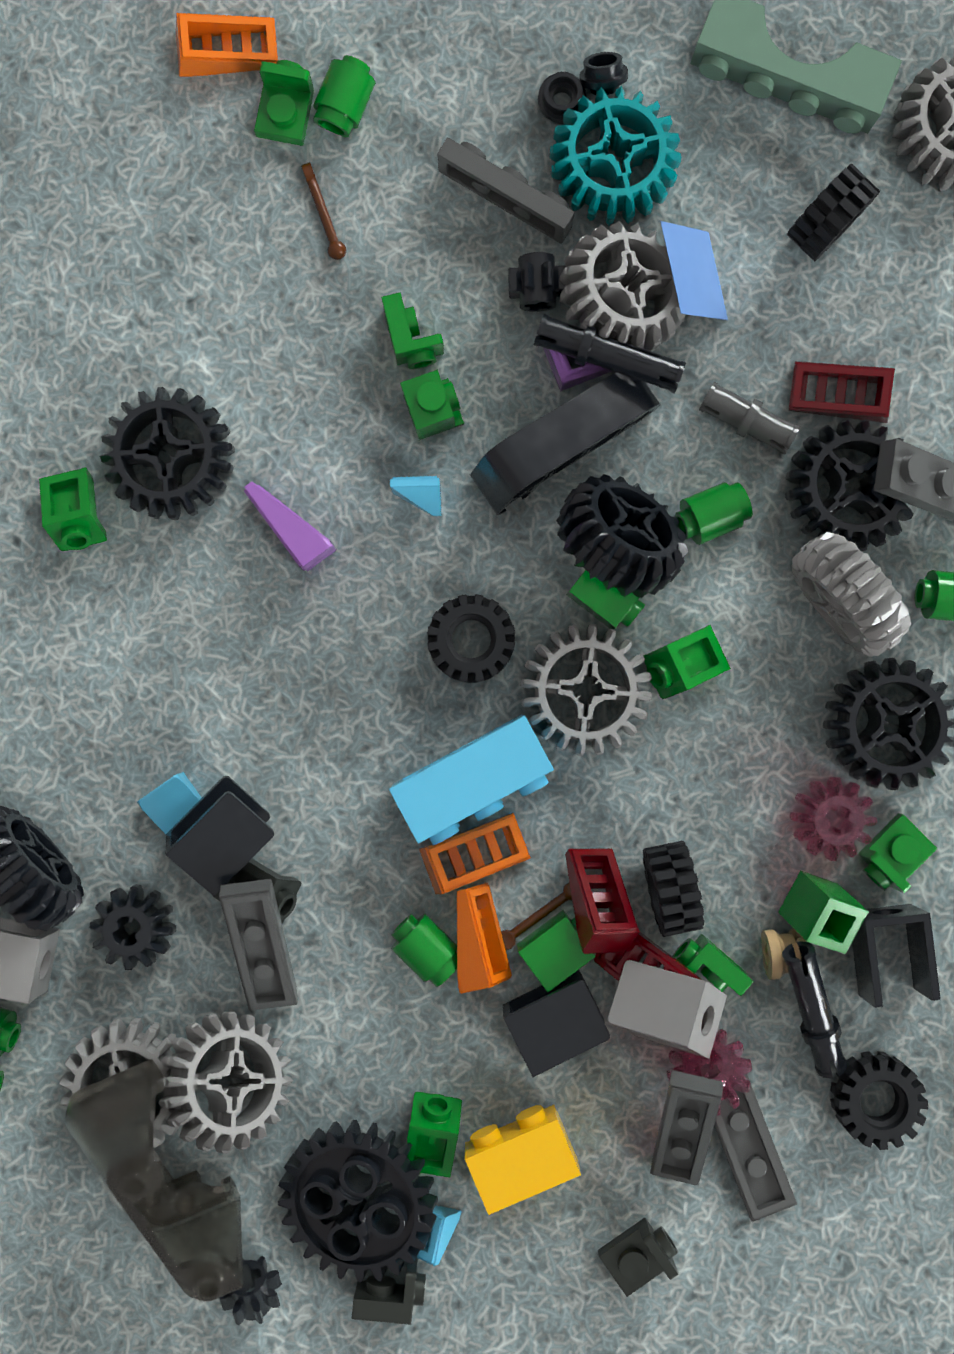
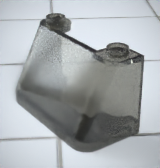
(182, 1219)

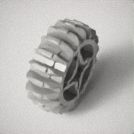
(932, 90)
(635, 274)
(851, 594)
(628, 693)
(123, 1045)
(225, 1101)

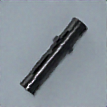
(609, 353)
(819, 1026)

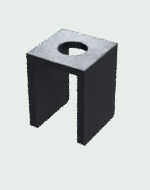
(219, 835)
(920, 951)
(555, 1023)

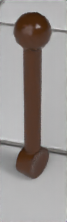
(336, 248)
(509, 936)

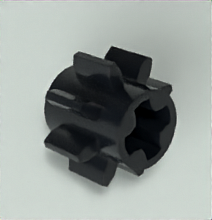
(536, 281)
(256, 1303)

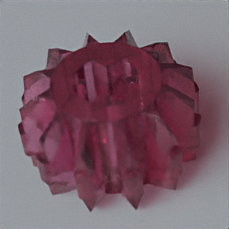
(848, 809)
(729, 1064)

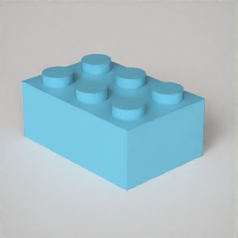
(472, 781)

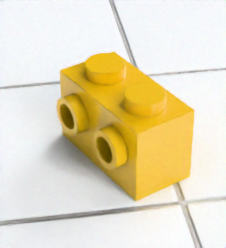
(520, 1158)

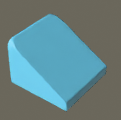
(170, 801)

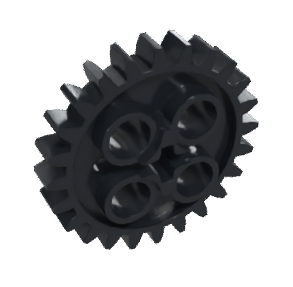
(382, 1237)

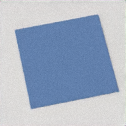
(694, 271)

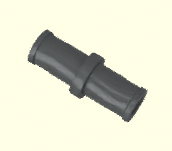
(749, 418)

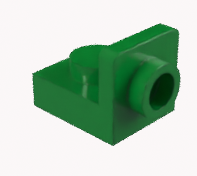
(284, 102)
(402, 327)
(70, 510)
(686, 662)
(896, 854)
(718, 968)
(434, 1132)

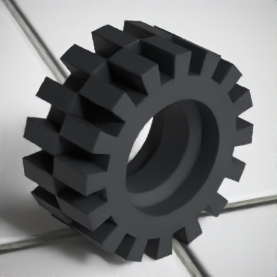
(833, 212)
(478, 609)
(673, 888)
(895, 1122)

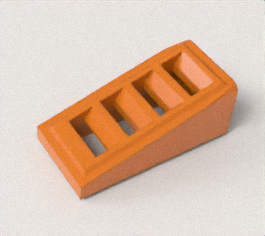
(212, 62)
(435, 868)
(480, 944)

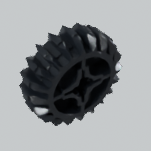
(161, 414)
(838, 470)
(622, 536)
(917, 753)
(34, 875)

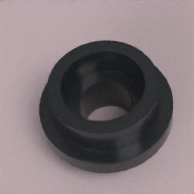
(603, 71)
(559, 83)

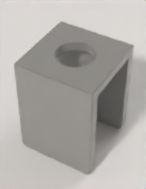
(25, 960)
(667, 1008)

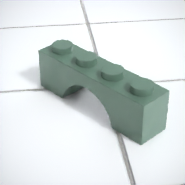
(844, 90)

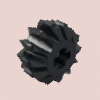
(123, 910)

